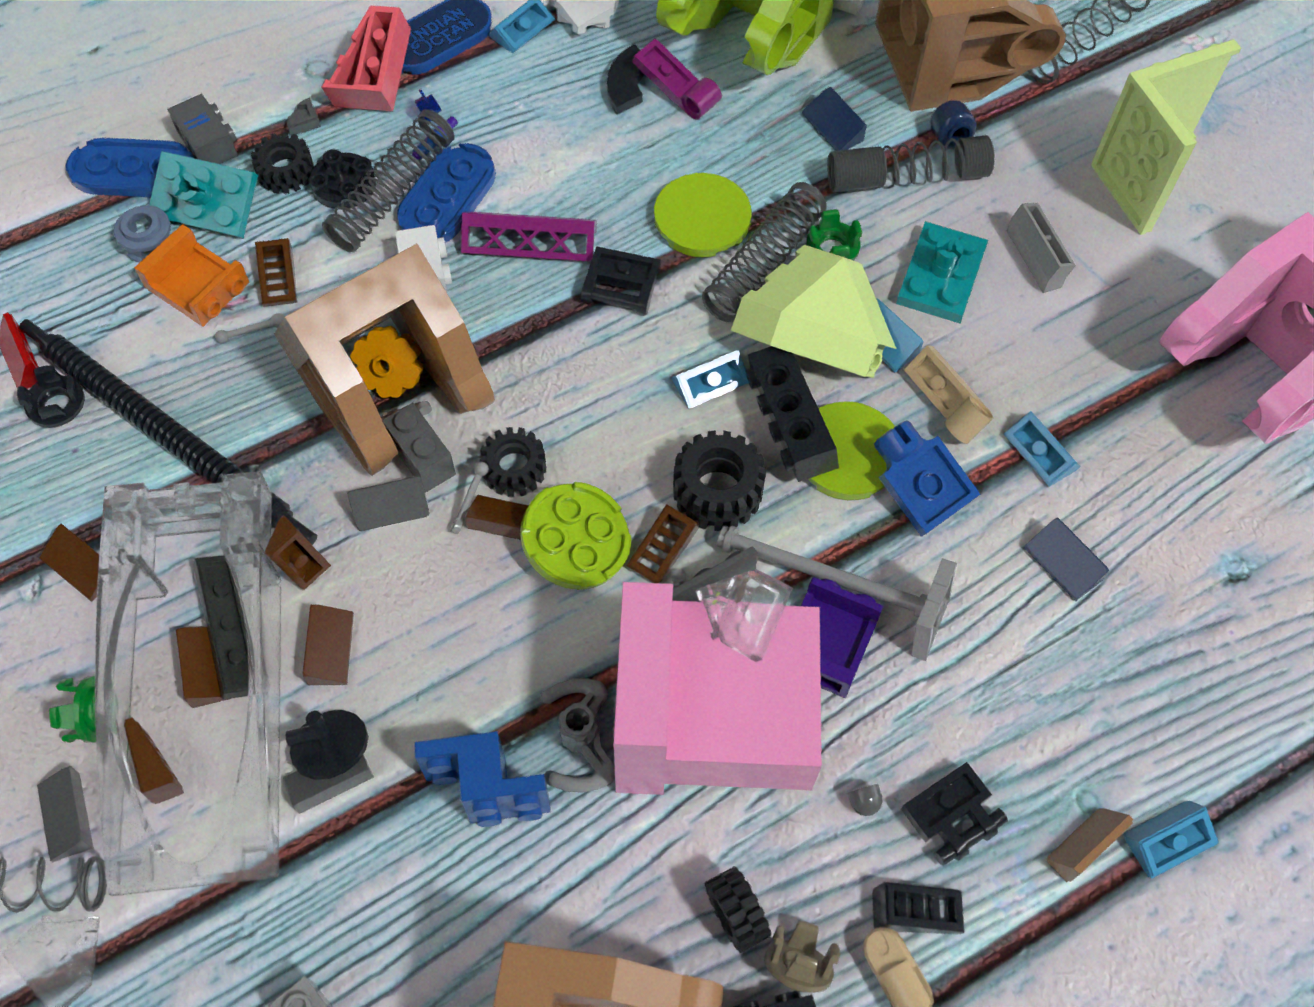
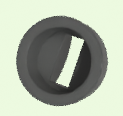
(866, 800)

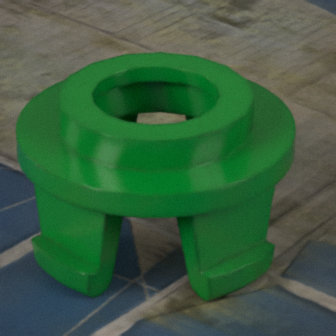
(832, 229)
(77, 715)

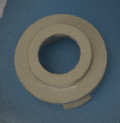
(807, 967)

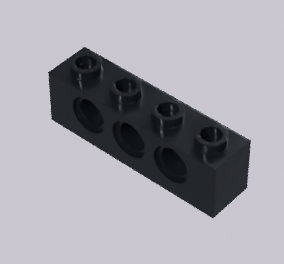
(783, 390)

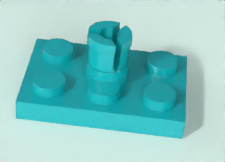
(204, 194)
(942, 272)

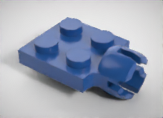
(923, 477)

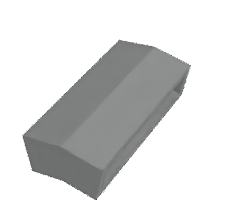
(1040, 247)

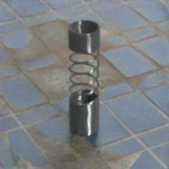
(867, 166)

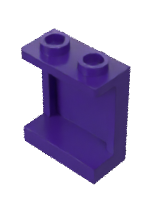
(845, 631)

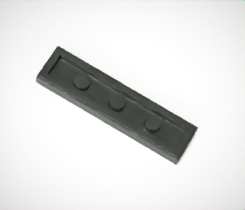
(224, 625)

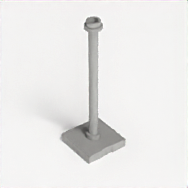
(928, 607)

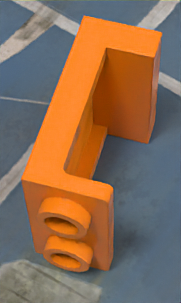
(191, 276)

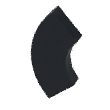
(624, 81)

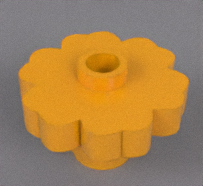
(387, 361)

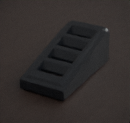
(891, 908)

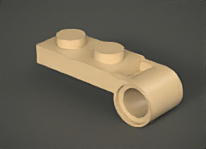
(950, 394)

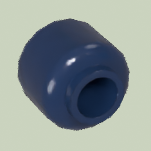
(952, 121)

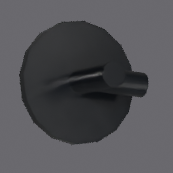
(327, 743)

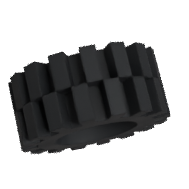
(281, 149)
(510, 444)
(737, 909)

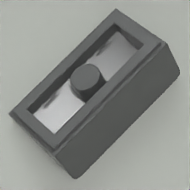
(388, 503)
(308, 793)
(64, 814)

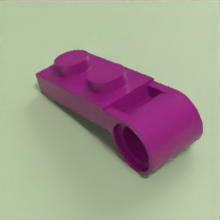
(676, 80)

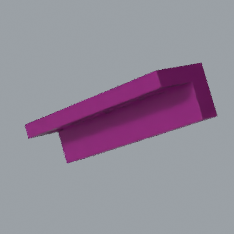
(532, 223)

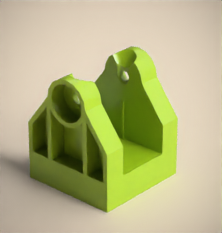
(777, 33)

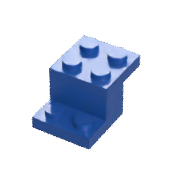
(483, 779)

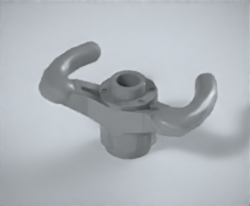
(582, 717)

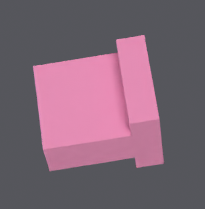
(704, 710)

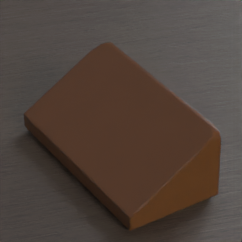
(495, 516)
(295, 554)
(73, 561)
(328, 646)
(197, 667)

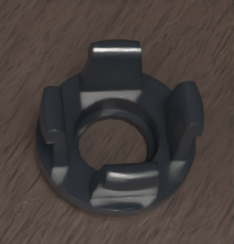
(48, 385)

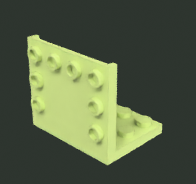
(1154, 130)

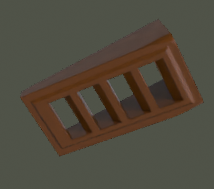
(275, 249)
(672, 516)
(153, 773)

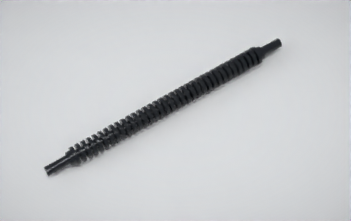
(146, 415)

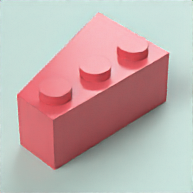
(373, 63)

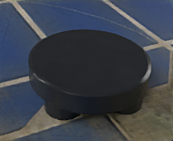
(337, 176)

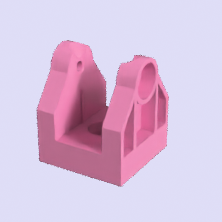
(1267, 303)

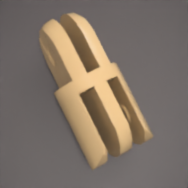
(896, 969)

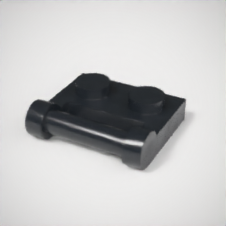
(623, 271)

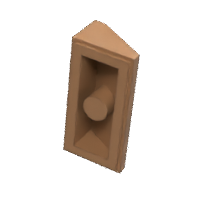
(1088, 842)

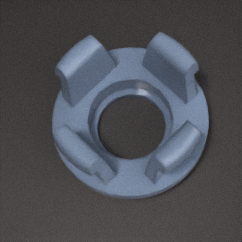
(138, 243)

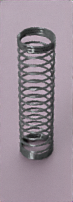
(801, 211)
(331, 222)

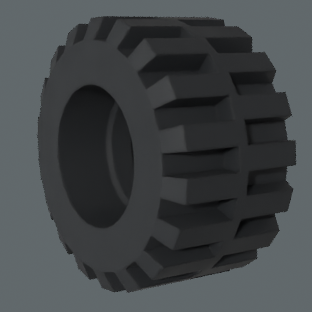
(722, 455)

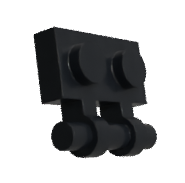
(947, 802)

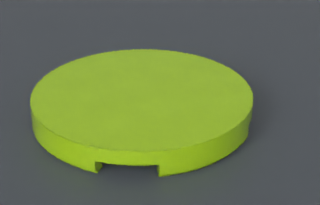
(702, 214)
(854, 432)
(575, 535)

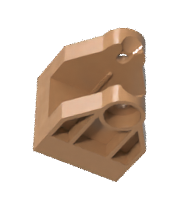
(964, 46)
(419, 306)
(579, 979)

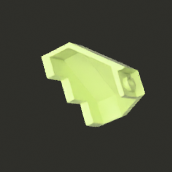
(818, 310)

